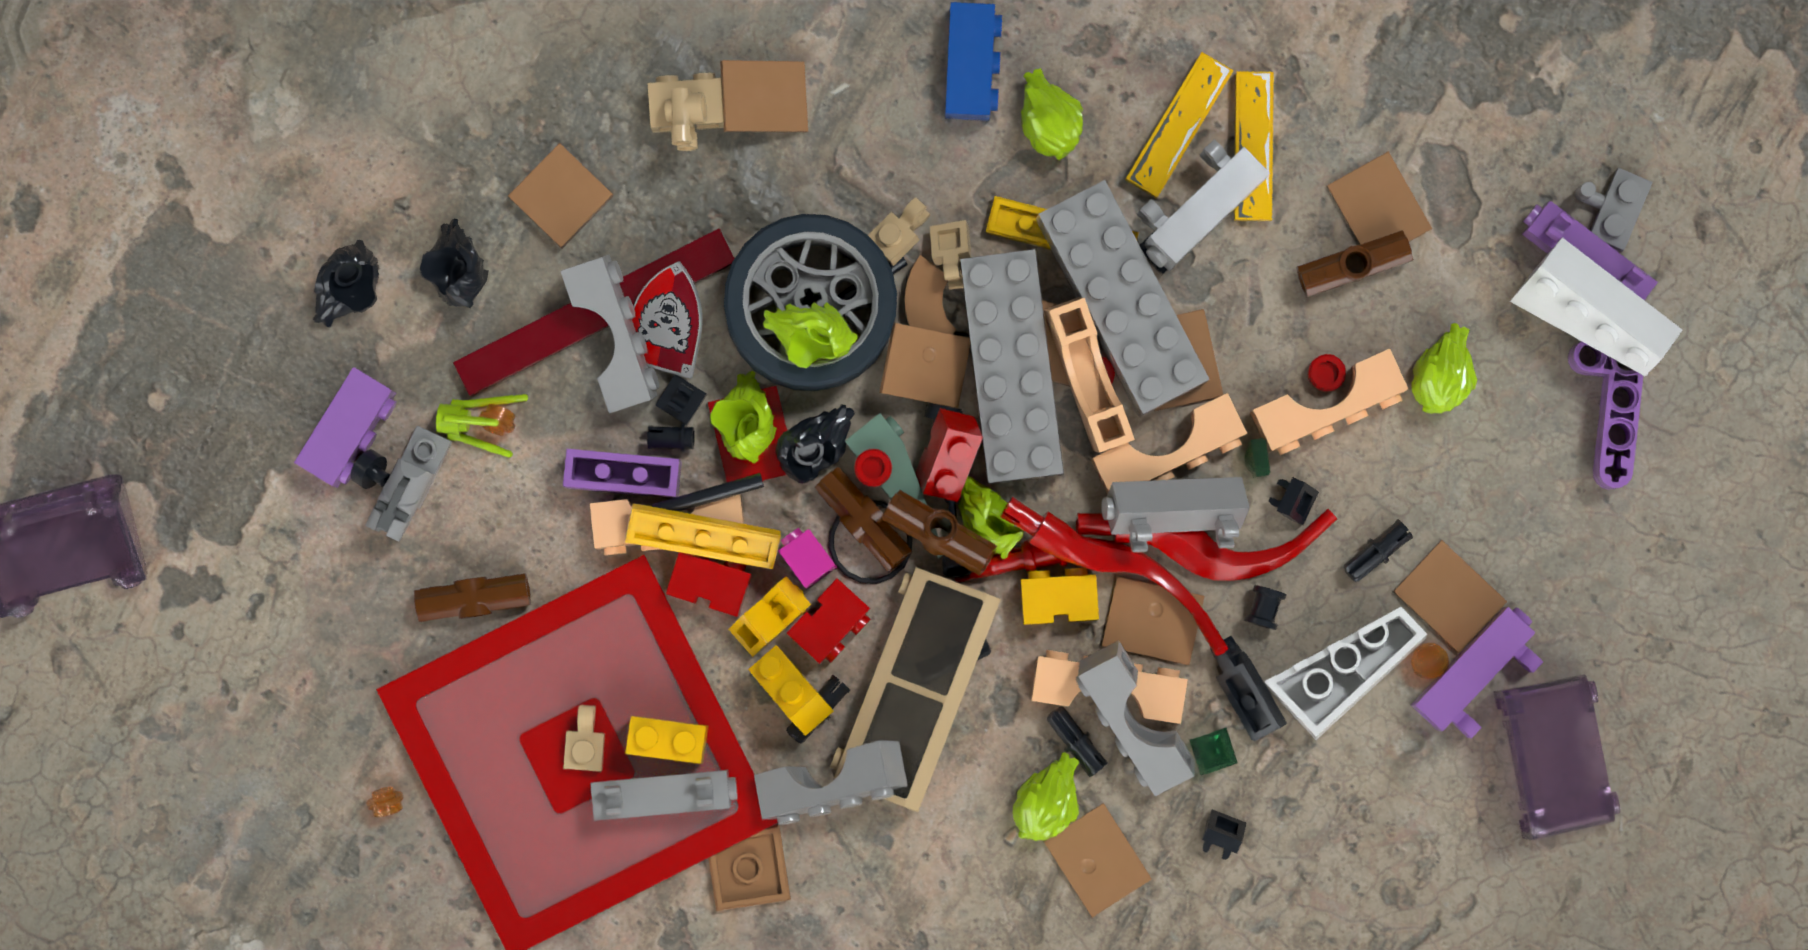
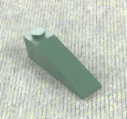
(885, 436)

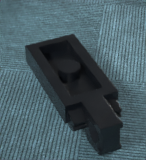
(1247, 692)

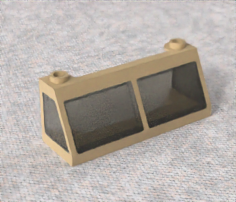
(922, 676)

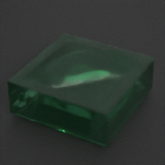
(1257, 458)
(1213, 751)

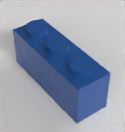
(972, 61)

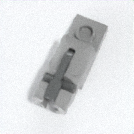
(408, 483)

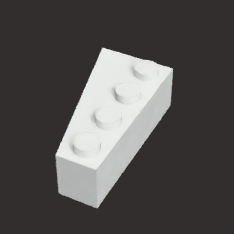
(1596, 309)
(1336, 678)

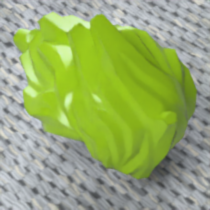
(1050, 117)
(811, 333)
(1444, 373)
(744, 419)
(981, 514)
(1047, 801)

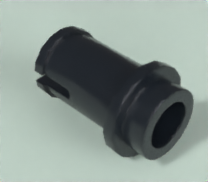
(671, 438)

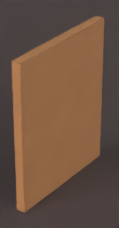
(764, 96)
(1378, 201)
(1198, 333)
(925, 365)
(1450, 596)
(1150, 622)
(1098, 860)

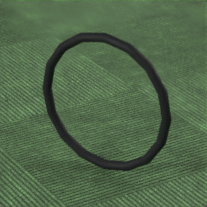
(852, 576)

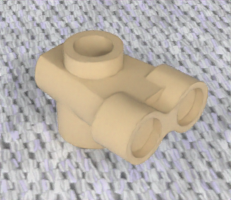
(683, 112)

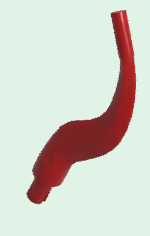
(1105, 555)
(1202, 555)

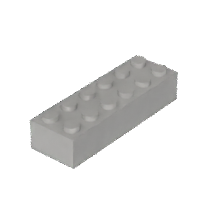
(1122, 297)
(1012, 366)

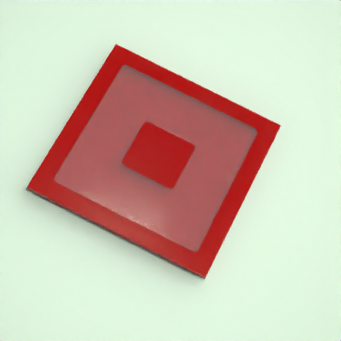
(492, 751)

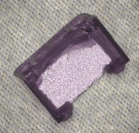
(67, 542)
(1557, 756)

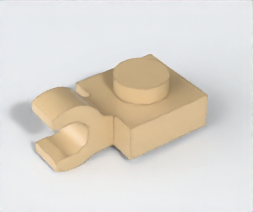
(896, 235)
(949, 245)
(584, 747)

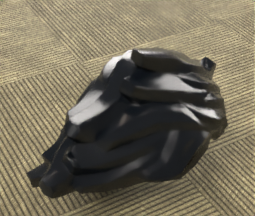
(454, 267)
(346, 283)
(814, 444)

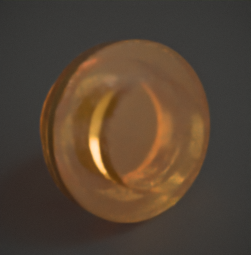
(504, 417)
(1429, 661)
(385, 802)

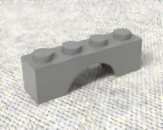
(597, 288)
(1158, 756)
(867, 771)

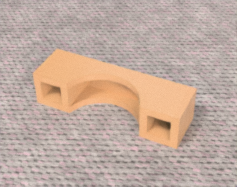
(1372, 383)
(1091, 387)
(1212, 427)
(612, 518)
(1157, 695)

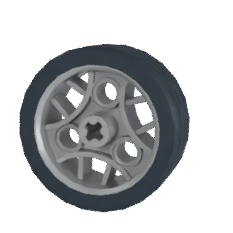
(766, 254)

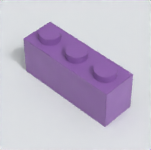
(346, 428)
(622, 473)

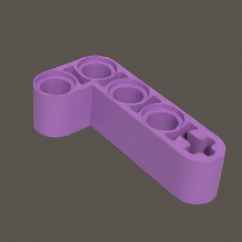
(1611, 415)

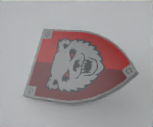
(670, 321)

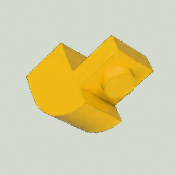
(770, 616)

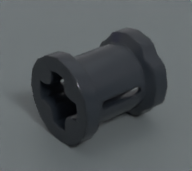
(1265, 607)

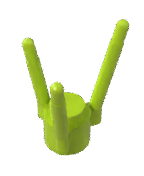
(455, 419)

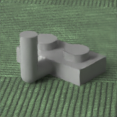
(1617, 208)

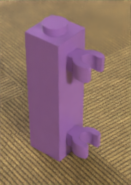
(1551, 224)
(1475, 668)

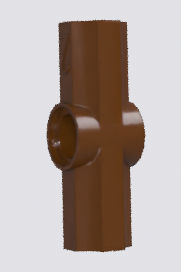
(1377, 257)
(863, 519)
(960, 543)
(472, 597)

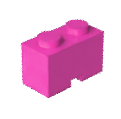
(806, 557)

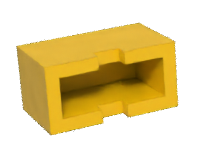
(1050, 596)
(790, 690)
(666, 739)

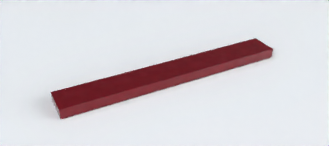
(573, 324)

